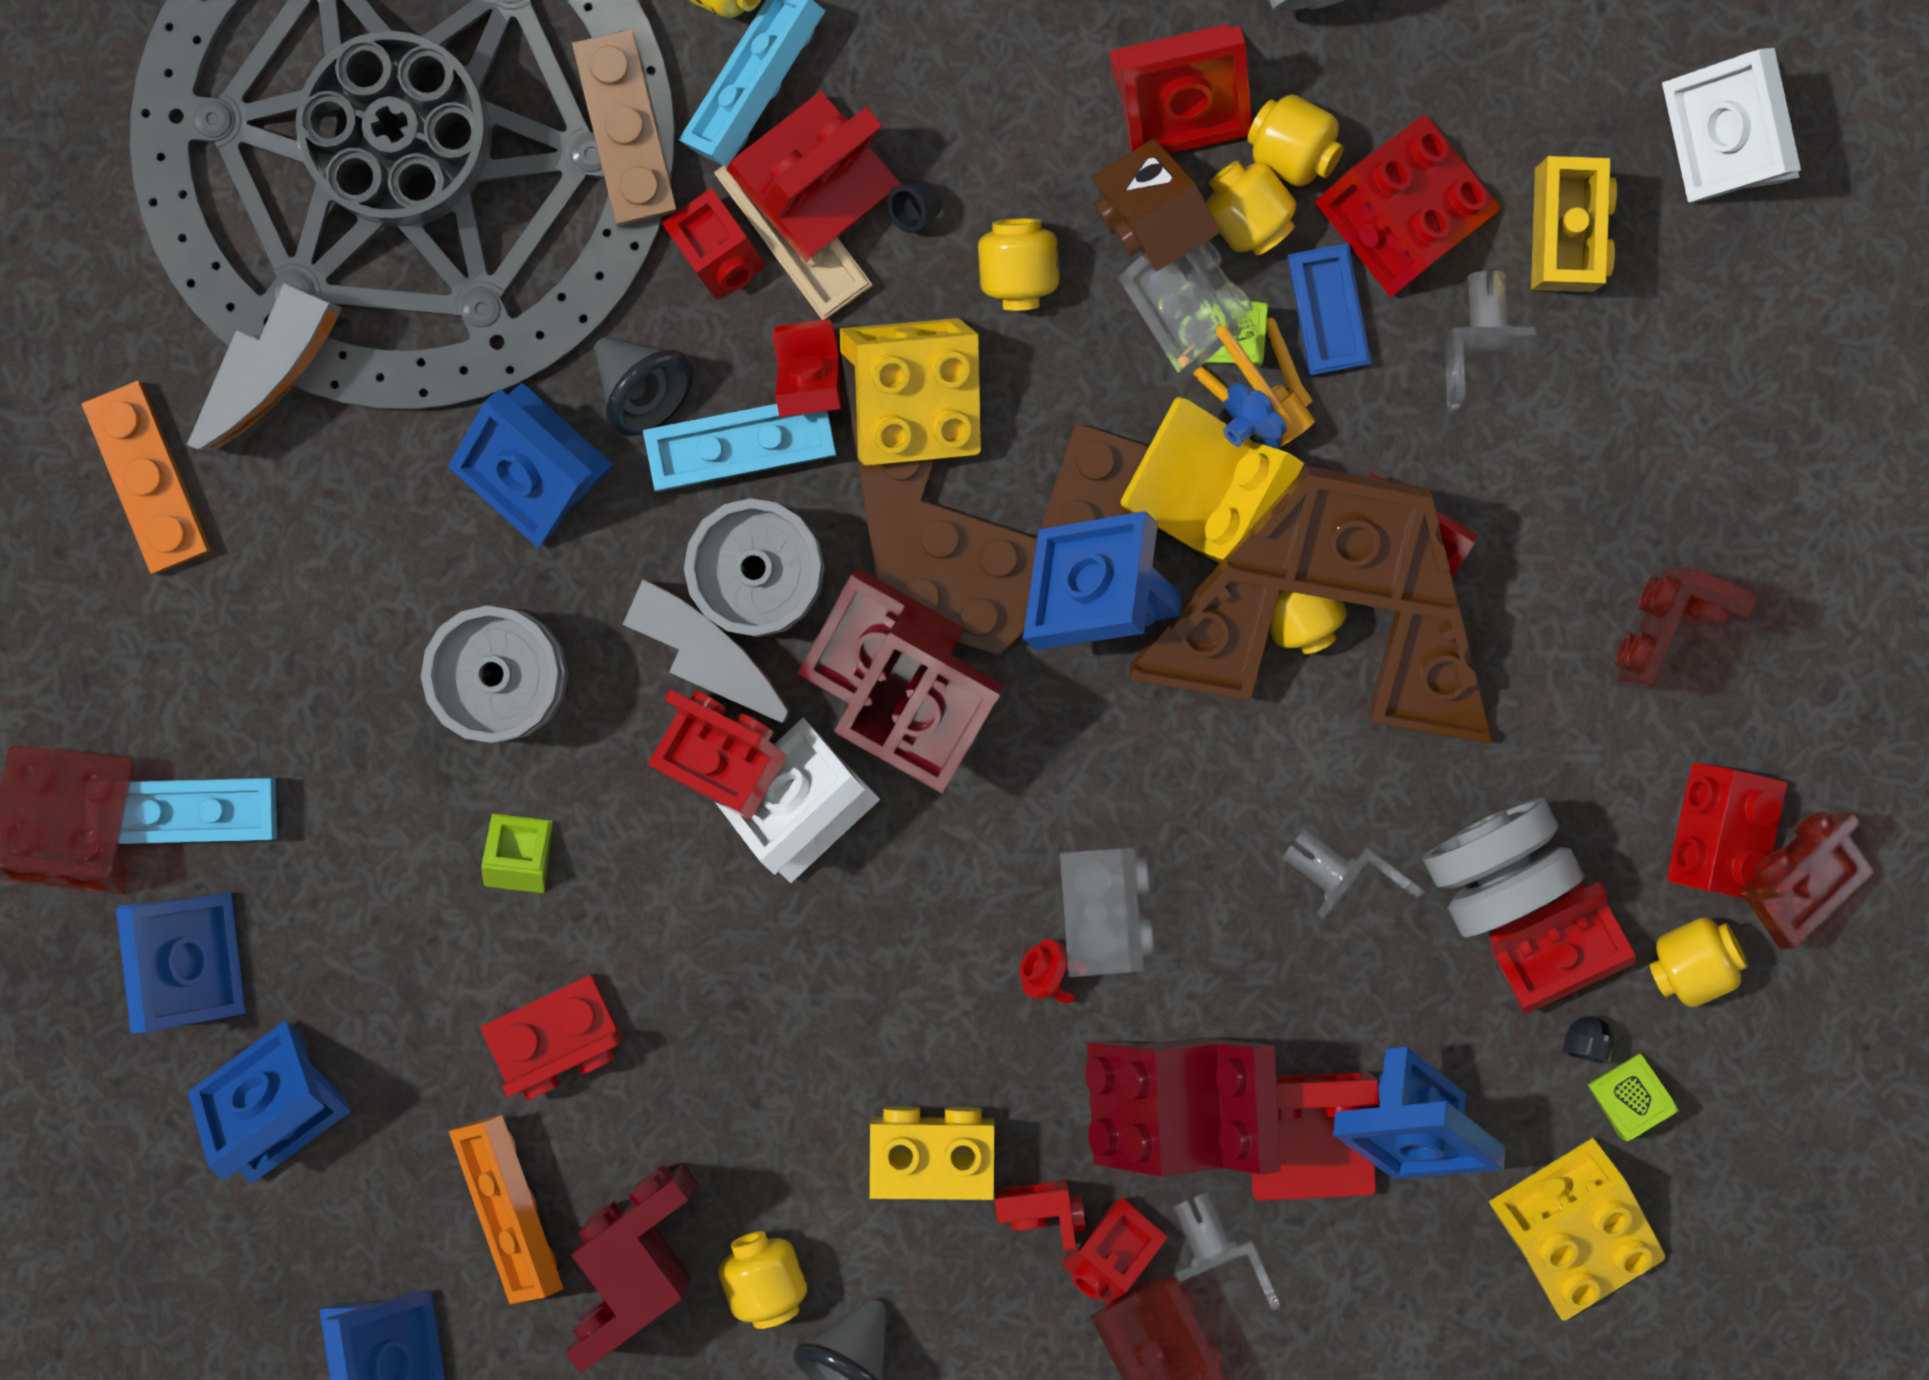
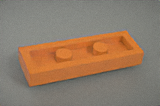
(146, 477)
(506, 1209)

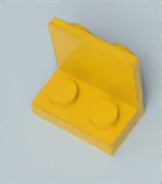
(915, 390)
(1203, 484)
(1579, 1229)

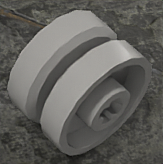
(717, 570)
(457, 676)
(1504, 872)

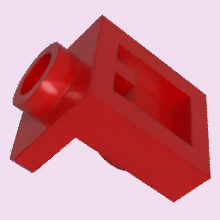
(714, 244)
(807, 368)
(1031, 1204)
(1114, 1252)

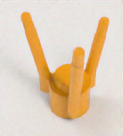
(1287, 404)

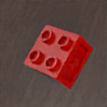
(1407, 204)
(1310, 1156)

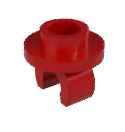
(1043, 971)

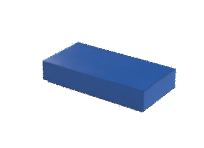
(1328, 309)

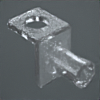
(1486, 332)
(1337, 874)
(1212, 1246)

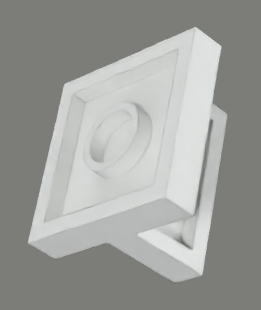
(1732, 126)
(805, 806)

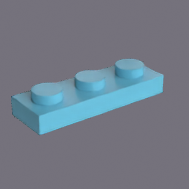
(751, 78)
(735, 445)
(200, 811)

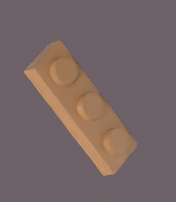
(624, 127)

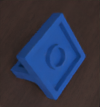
(527, 462)
(1096, 582)
(180, 961)
(263, 1106)
(1418, 1124)
(383, 1339)

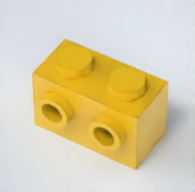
(1572, 224)
(932, 1155)

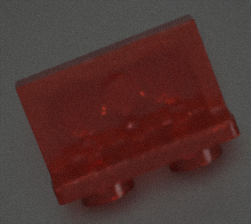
(1807, 878)
(1156, 1335)

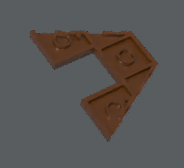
(1344, 543)
(968, 566)

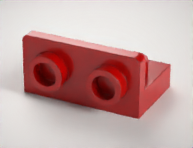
(552, 1036)

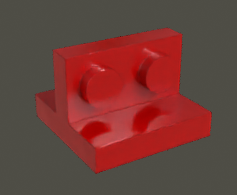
(1185, 89)
(815, 174)

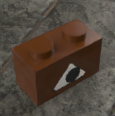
(1153, 206)

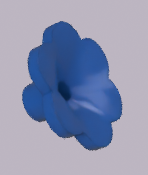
(1252, 418)

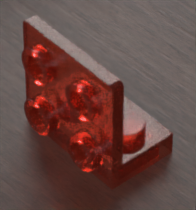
(1666, 599)
(63, 819)

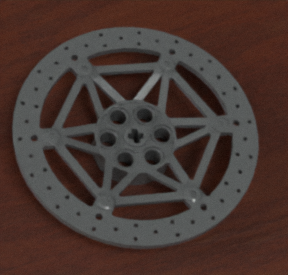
(386, 201)

